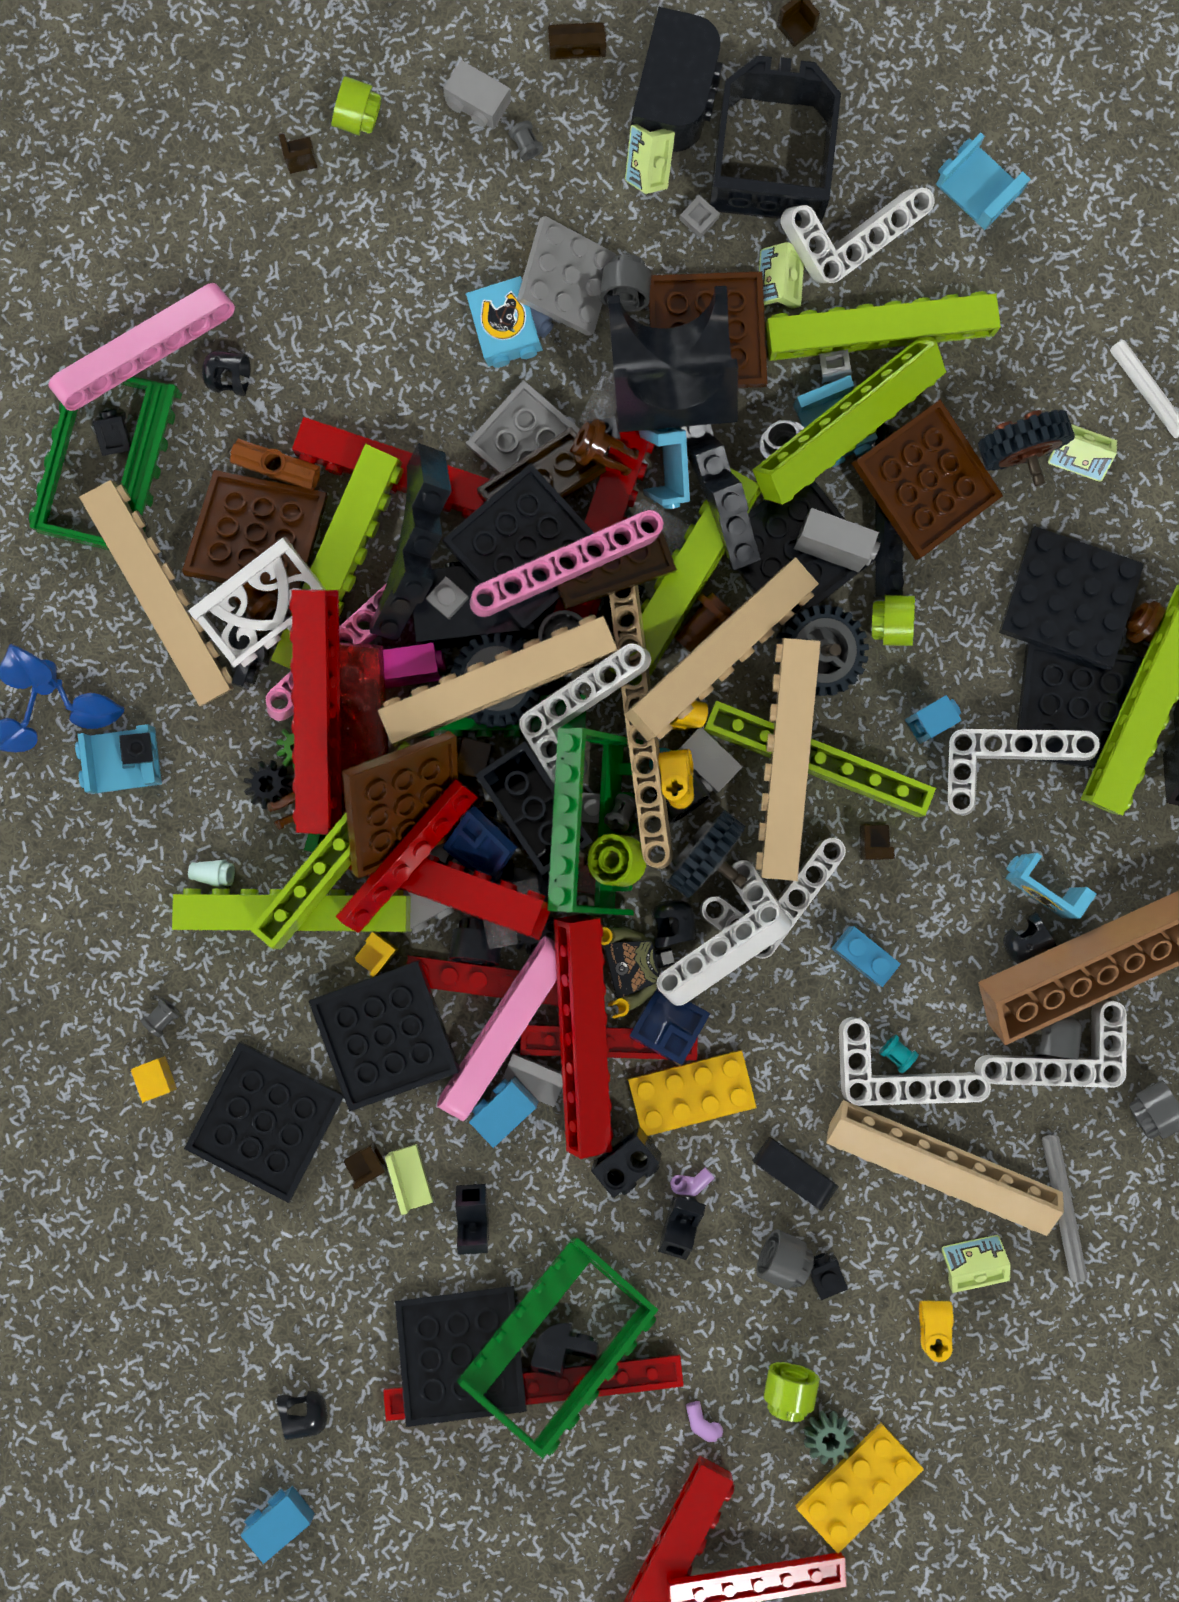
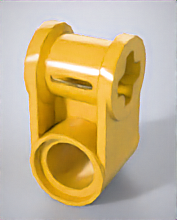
(694, 719)
(676, 772)
(936, 1323)

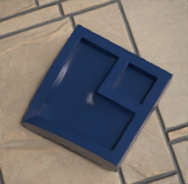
(480, 845)
(669, 1027)

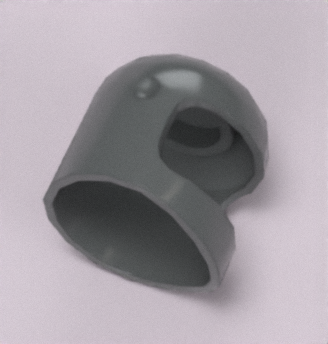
(1061, 1039)

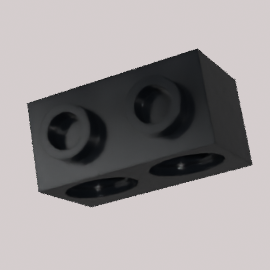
(623, 1159)

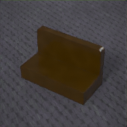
(577, 40)

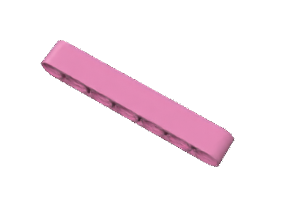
(141, 346)
(577, 553)
(347, 631)
(501, 1031)

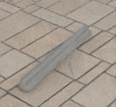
(1067, 1221)

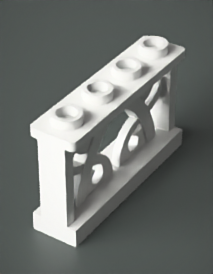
(218, 602)

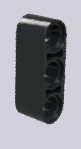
(795, 1173)

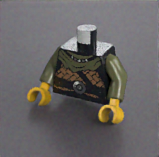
(633, 966)

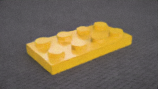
(692, 1093)
(859, 1487)

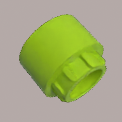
(356, 107)
(894, 620)
(604, 860)
(790, 1391)

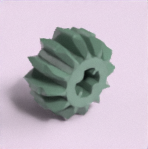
(823, 1427)

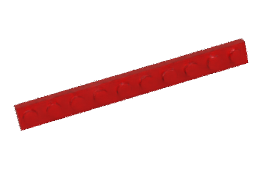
(631, 1377)

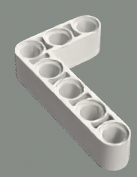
(857, 239)
(575, 704)
(1007, 751)
(807, 889)
(731, 940)
(1064, 1067)
(900, 1082)

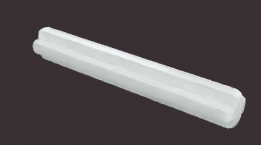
(1147, 386)

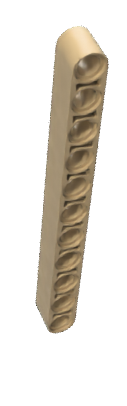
(650, 750)

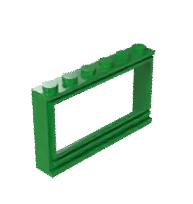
(139, 468)
(567, 817)
(527, 1318)

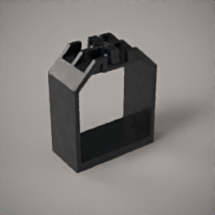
(781, 86)

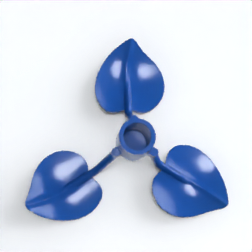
(24, 669)

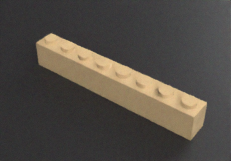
(156, 591)
(721, 649)
(498, 680)
(789, 759)
(945, 1168)

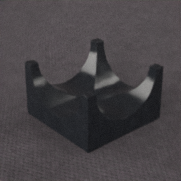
(674, 373)

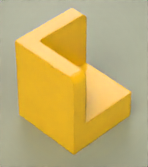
(375, 953)
(153, 1079)

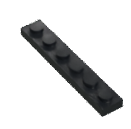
(890, 553)

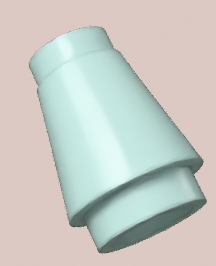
(214, 873)

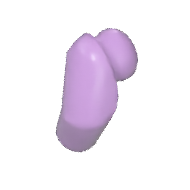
(691, 1185)
(700, 1426)

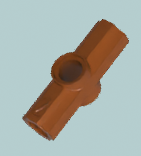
(259, 459)

